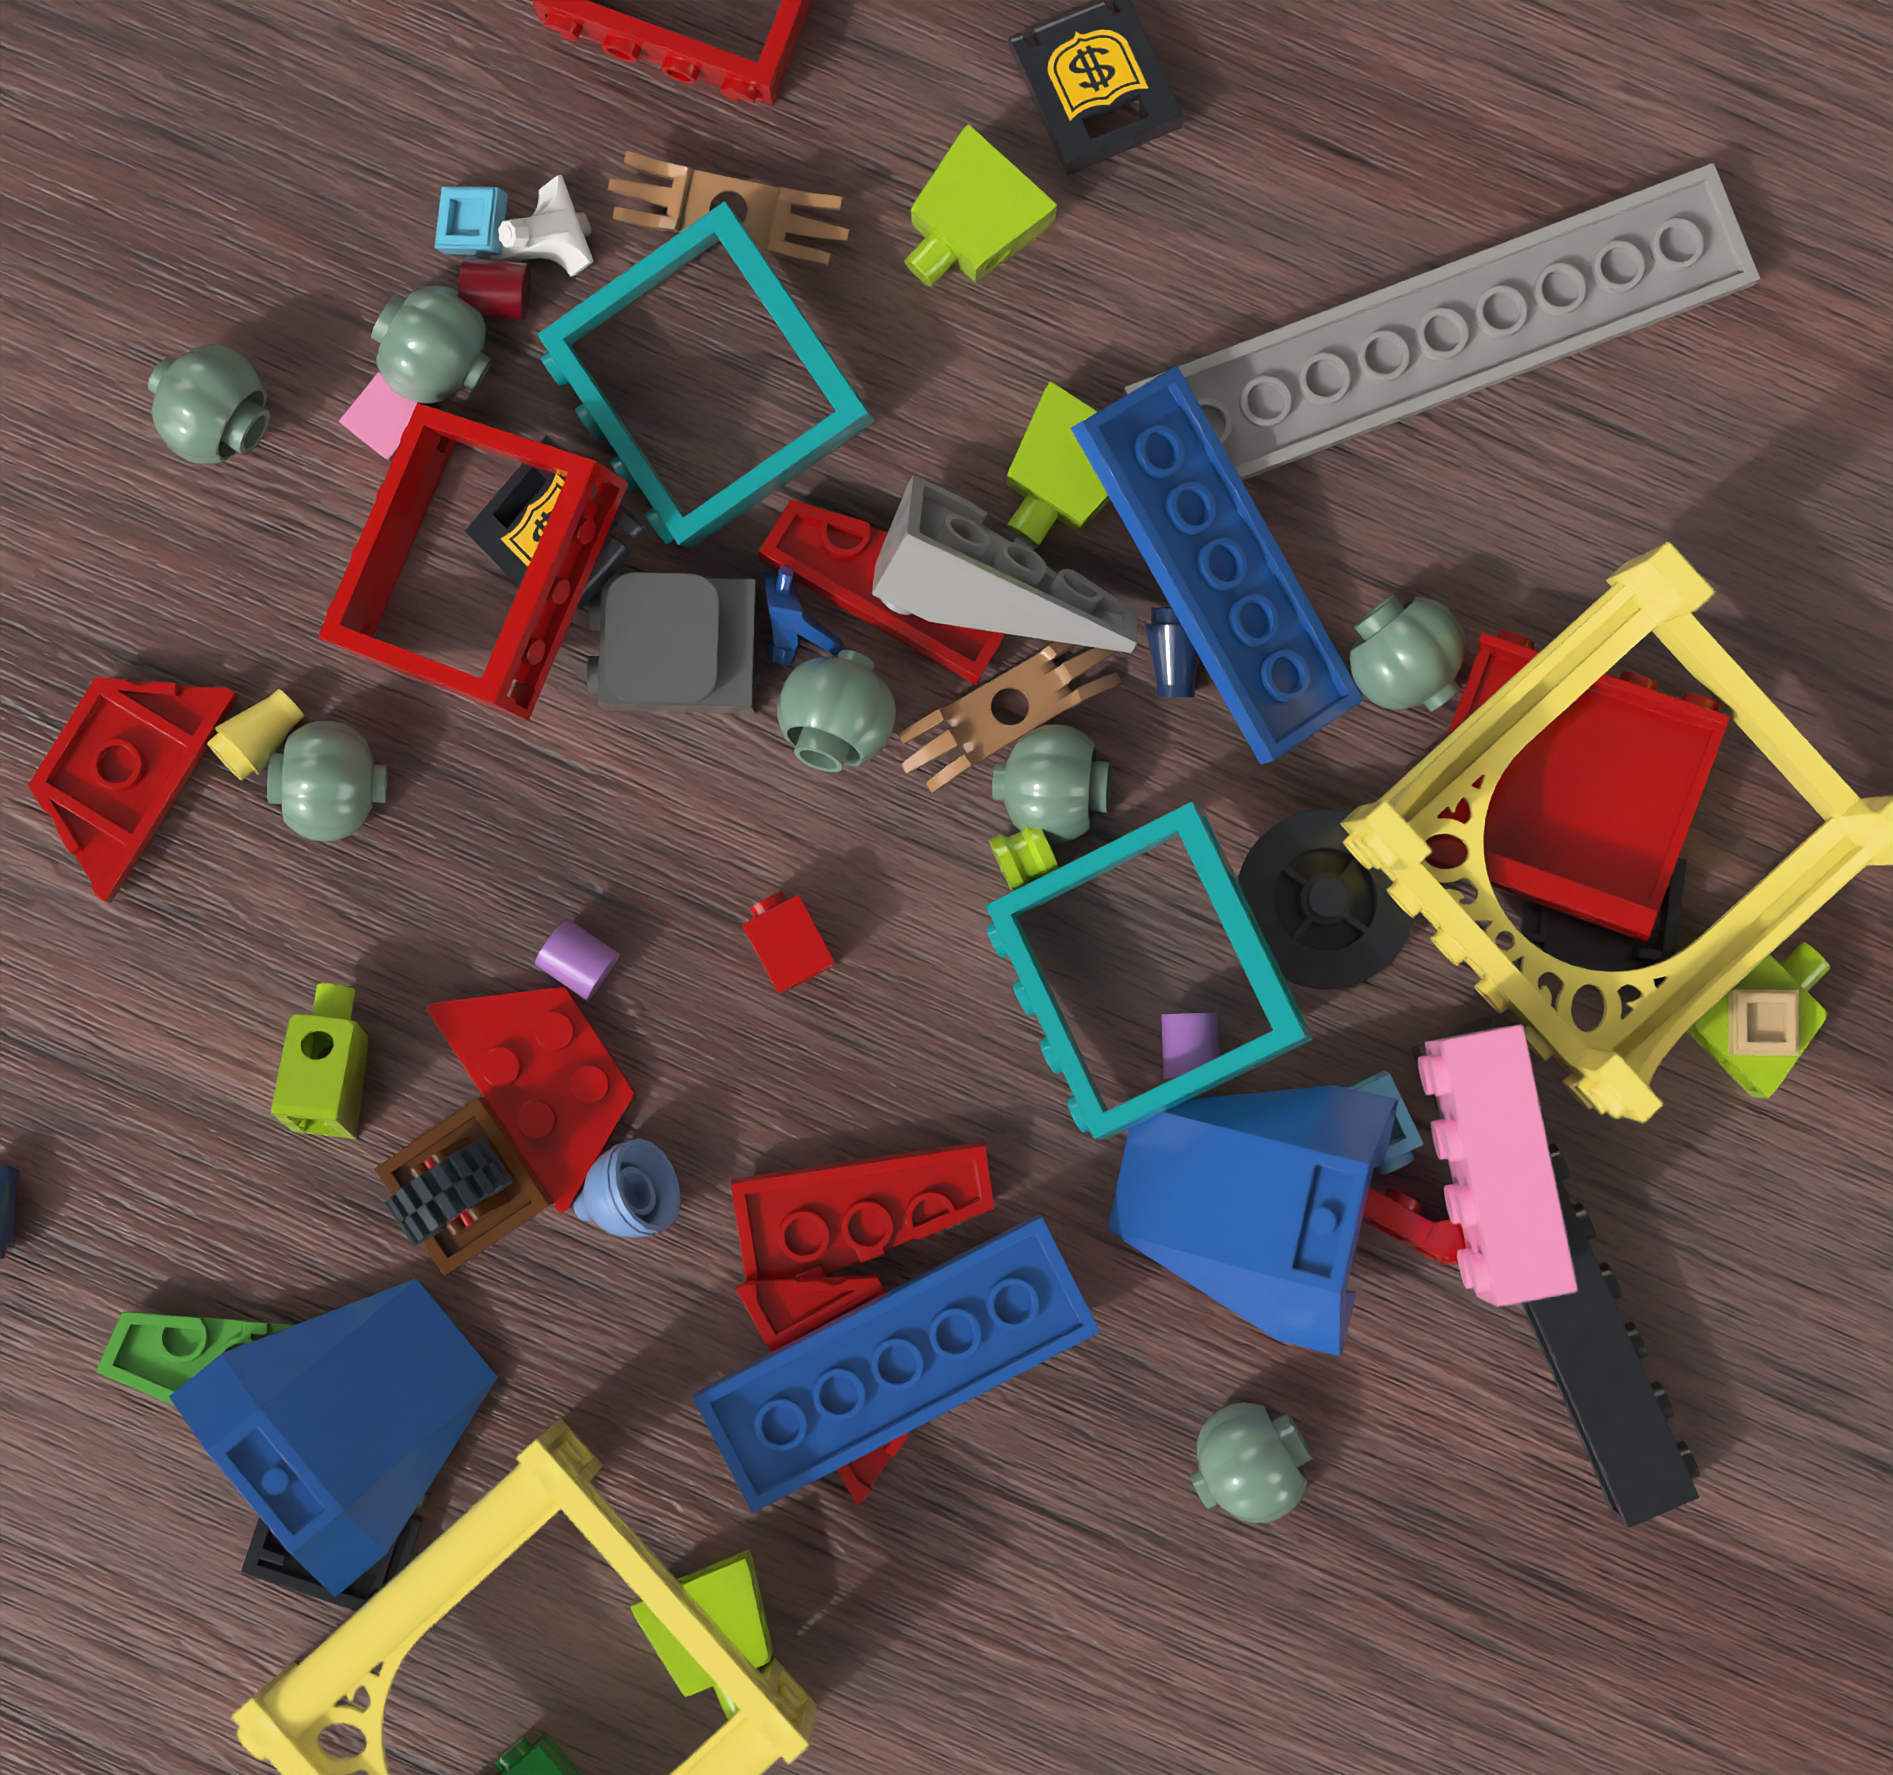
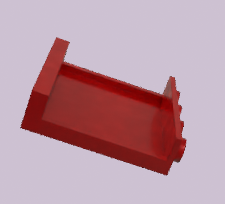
(1595, 799)

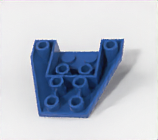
(1259, 1201)
(340, 1423)

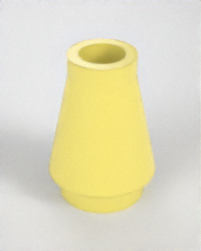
(252, 735)

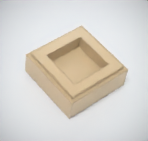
(1763, 1022)

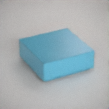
(470, 220)

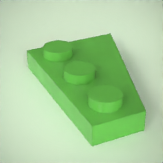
(167, 1350)

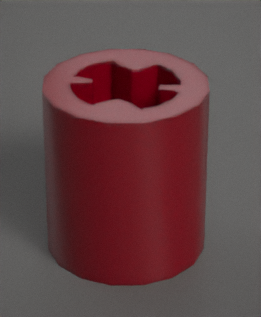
(495, 287)

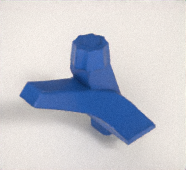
(790, 618)

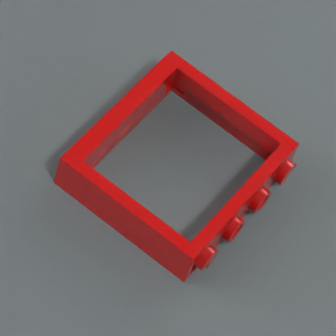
(680, 55)
(546, 592)

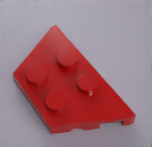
(123, 769)
(542, 1077)
(797, 1306)

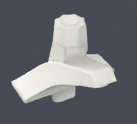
(550, 233)

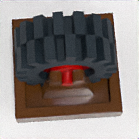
(462, 1186)

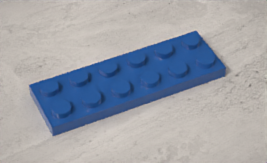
(1218, 564)
(895, 1363)

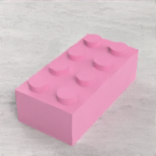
(1498, 1166)

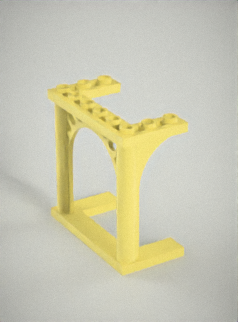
(1618, 1057)
(552, 1475)

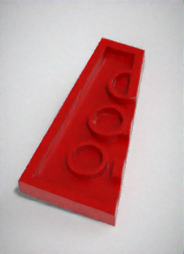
(838, 561)
(856, 1209)

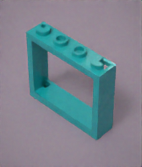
(601, 418)
(1244, 934)

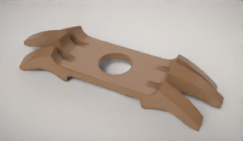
(695, 191)
(979, 730)

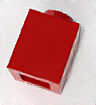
(787, 941)

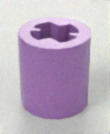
(576, 959)
(1188, 1042)

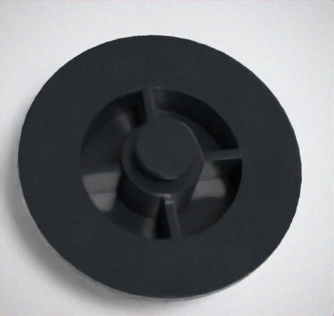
(1320, 905)

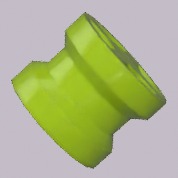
(1023, 856)

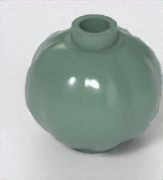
(431, 345)
(209, 404)
(1408, 654)
(836, 711)
(325, 781)
(1053, 782)
(1251, 1463)

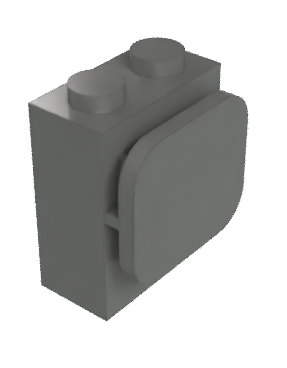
(675, 644)

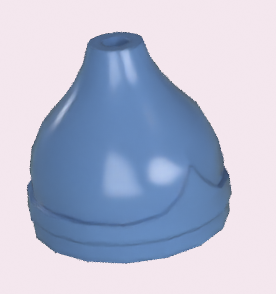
(630, 1191)

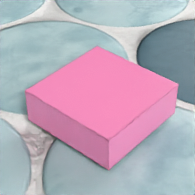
(379, 417)

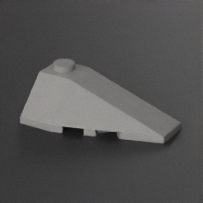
(966, 575)

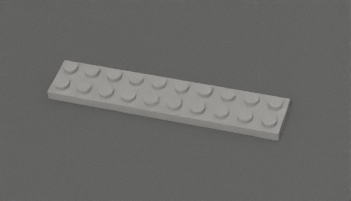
(1472, 323)

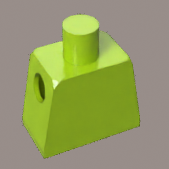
(975, 212)
(1054, 470)
(1764, 1073)
(324, 1092)
(734, 1602)

